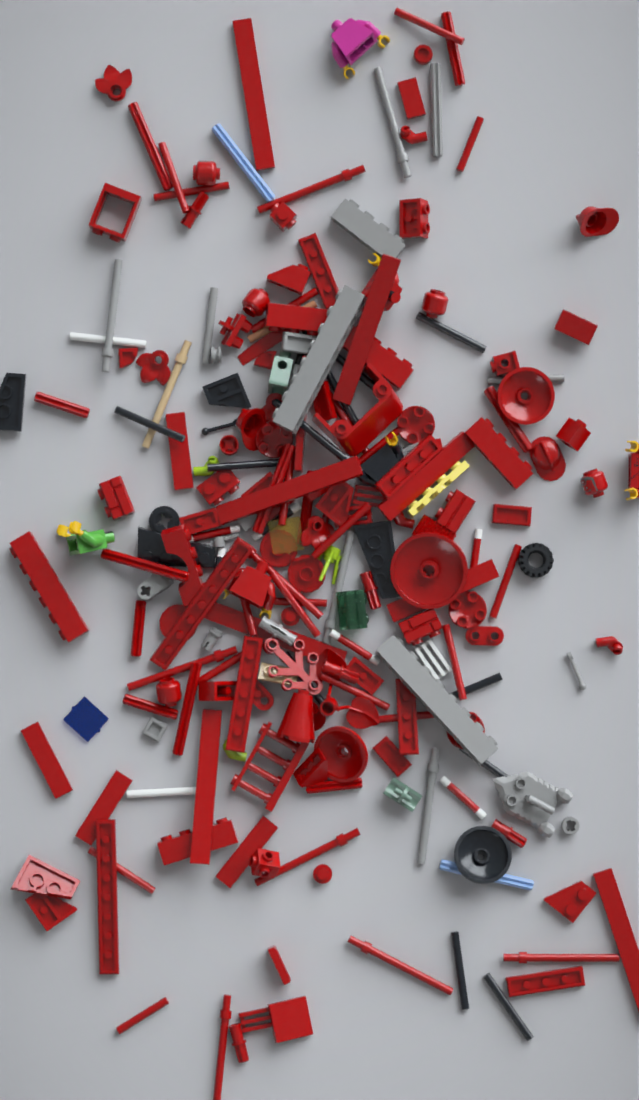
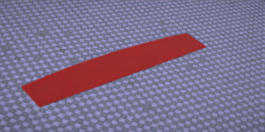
(261, 346)

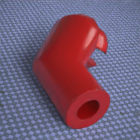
(400, 520)

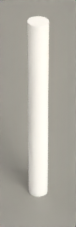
(101, 339)
(161, 792)

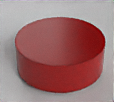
(423, 54)

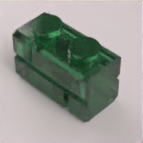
(352, 610)

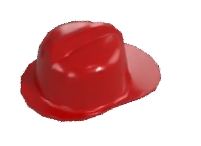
(597, 221)
(248, 424)
(547, 458)

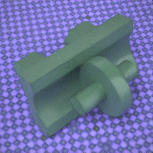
(402, 794)

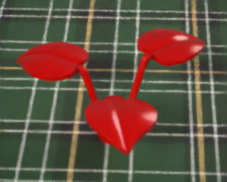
(361, 712)

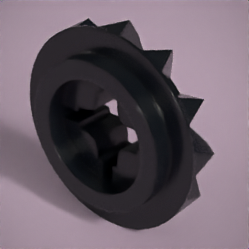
(156, 516)

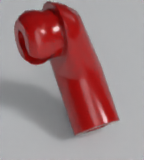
(412, 138)
(612, 643)

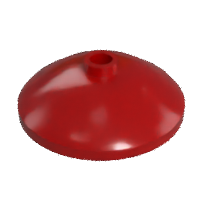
(539, 392)
(342, 765)

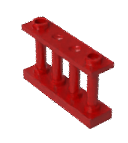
(278, 782)

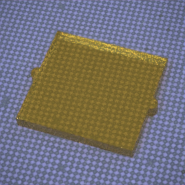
(286, 538)

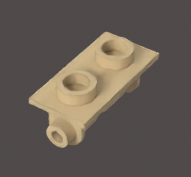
(279, 679)

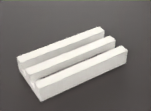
(423, 646)

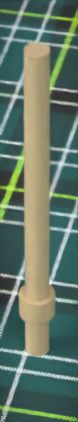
(180, 360)

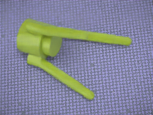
(331, 555)

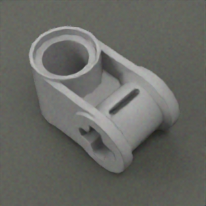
(156, 583)

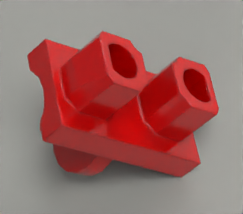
(238, 323)

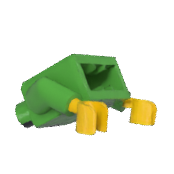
(84, 541)

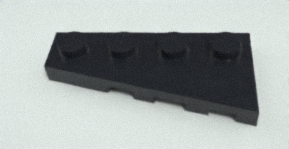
(378, 548)
(153, 549)

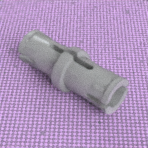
(277, 631)

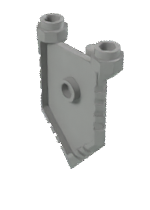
(531, 799)

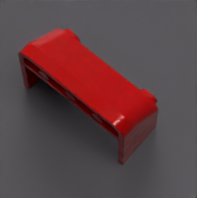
(356, 438)

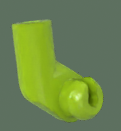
(202, 471)
(234, 755)

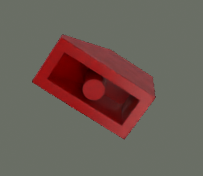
(291, 278)
(217, 690)

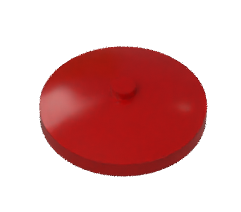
(429, 570)

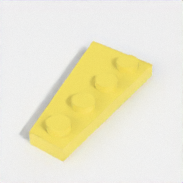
(443, 482)

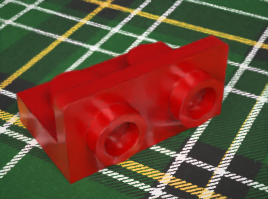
(414, 218)
(218, 485)

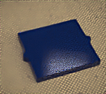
(86, 719)

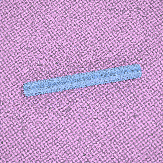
(243, 163)
(509, 880)

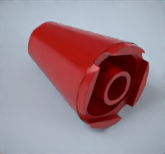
(298, 718)

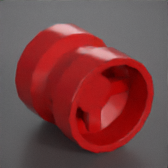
(229, 445)

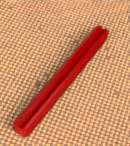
(150, 146)
(277, 478)
(145, 565)
(187, 708)

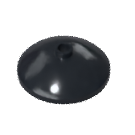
(491, 845)

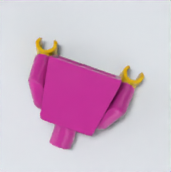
(353, 40)

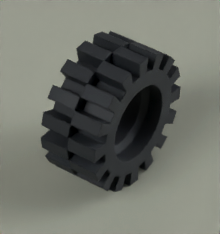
(544, 552)

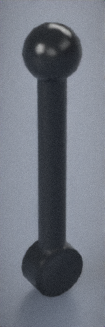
(205, 431)

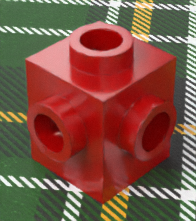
(264, 863)

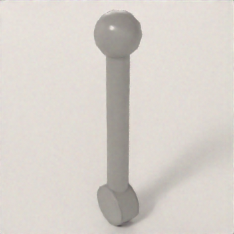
(582, 686)

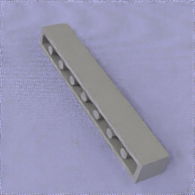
(319, 359)
(437, 700)

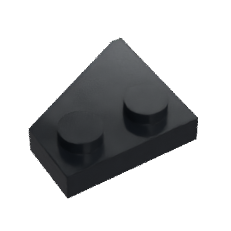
(227, 392)

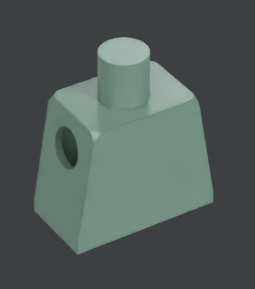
(280, 373)

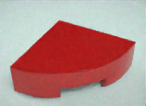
(127, 356)
(265, 360)

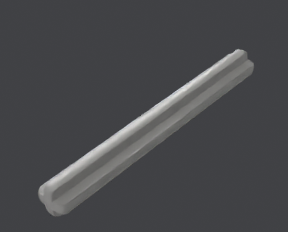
(436, 109)

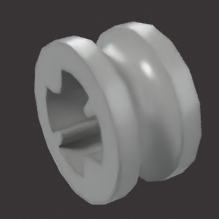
(216, 354)
(564, 824)

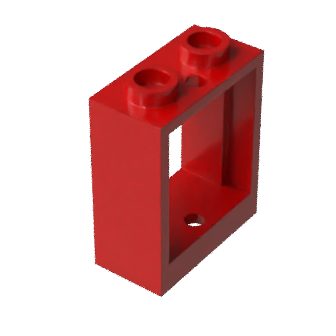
(122, 195)

